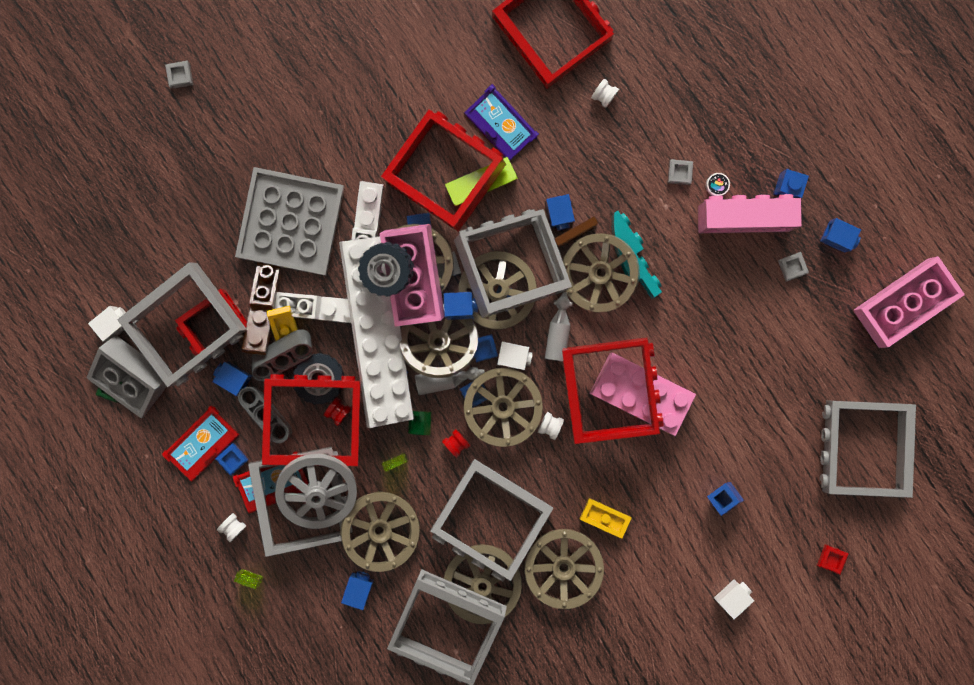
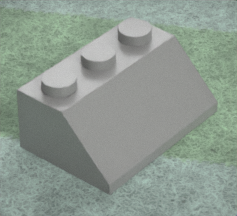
(121, 362)

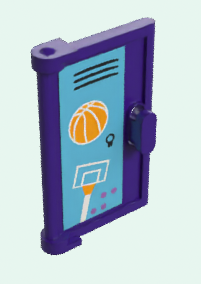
(500, 121)

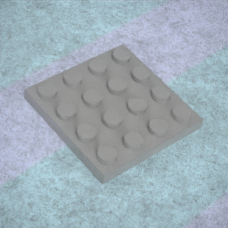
(290, 221)

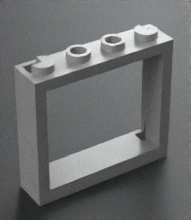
(549, 249)
(159, 295)
(905, 449)
(511, 488)
(263, 515)
(462, 598)

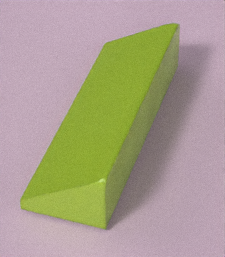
(461, 187)

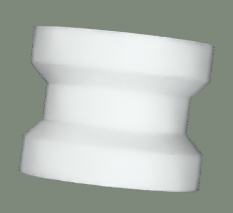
(605, 93)
(550, 425)
(231, 527)

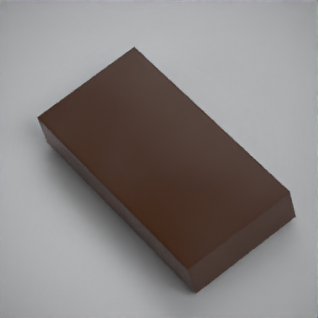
(576, 232)

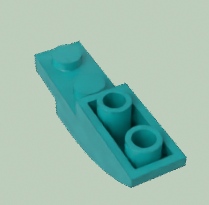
(621, 229)

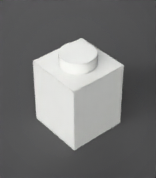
(106, 323)
(514, 356)
(734, 598)

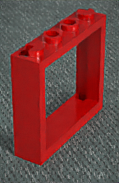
(589, 10)
(478, 192)
(302, 381)
(573, 394)

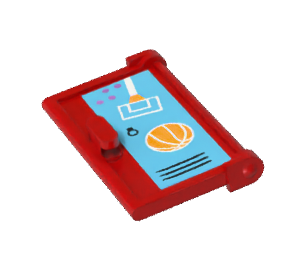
(197, 446)
(269, 479)

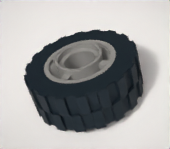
(372, 274)
(319, 364)

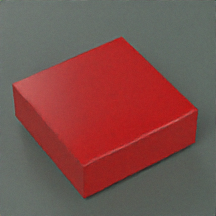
(832, 559)

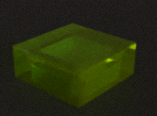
(394, 462)
(248, 579)

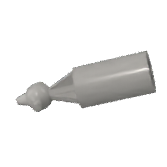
(558, 330)
(430, 385)

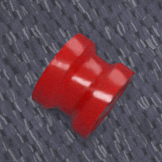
(337, 411)
(456, 443)

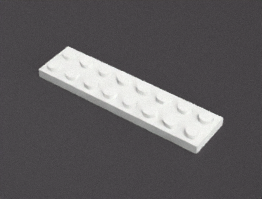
(376, 343)

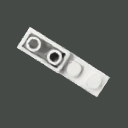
(368, 210)
(315, 307)

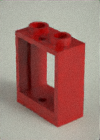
(184, 329)

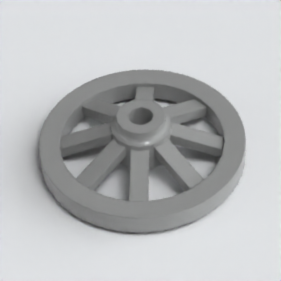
(316, 488)

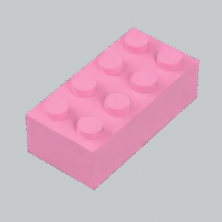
(749, 215)
(422, 298)
(908, 302)
(625, 387)

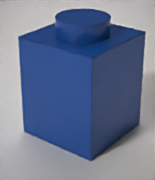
(791, 183)
(560, 212)
(841, 235)
(459, 306)
(231, 377)
(725, 498)
(357, 590)

